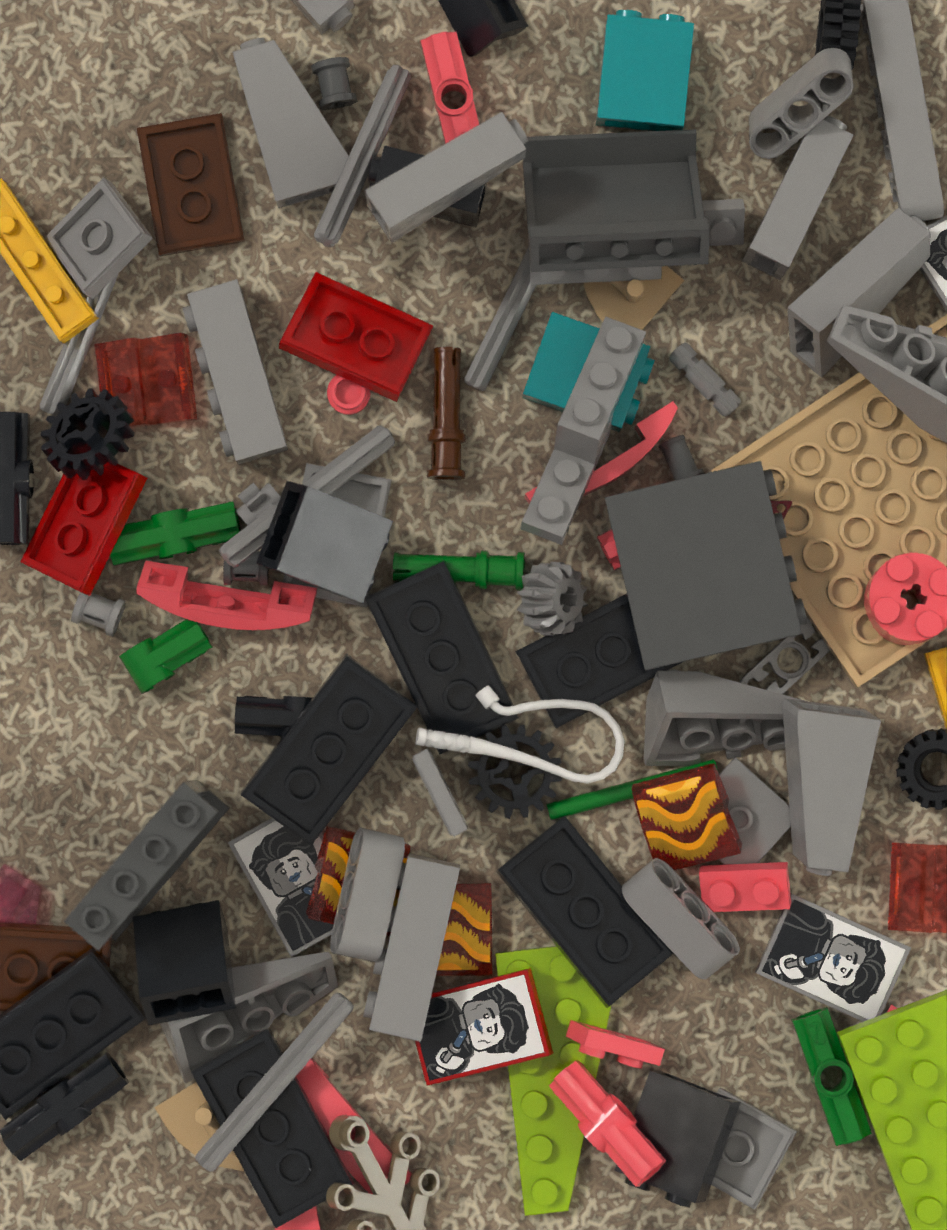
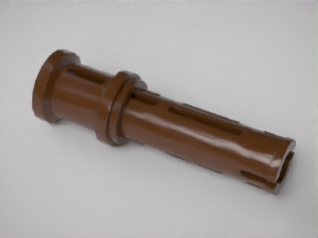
(446, 432)

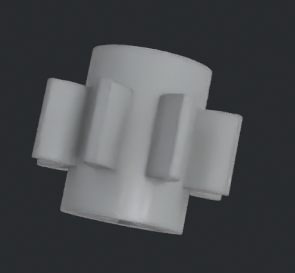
(256, 502)

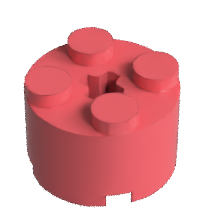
(889, 611)

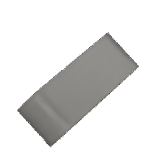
(804, 85)
(367, 895)
(680, 918)

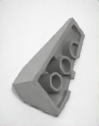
(899, 362)
(706, 714)
(261, 996)

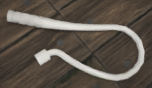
(474, 745)

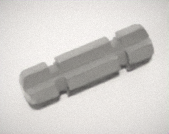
(705, 379)

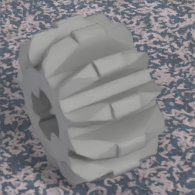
(552, 598)

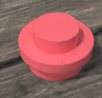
(347, 396)

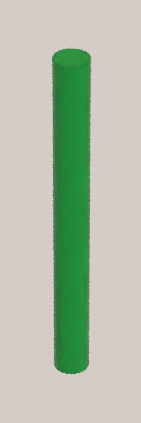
(604, 796)

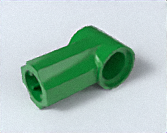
(160, 657)

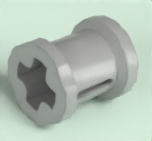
(98, 612)

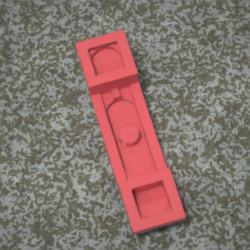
(650, 432)
(224, 606)
(331, 1104)

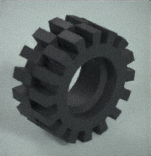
(839, 26)
(911, 769)

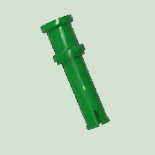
(481, 570)

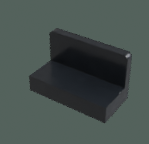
(483, 21)

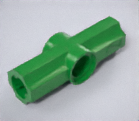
(176, 533)
(841, 1102)

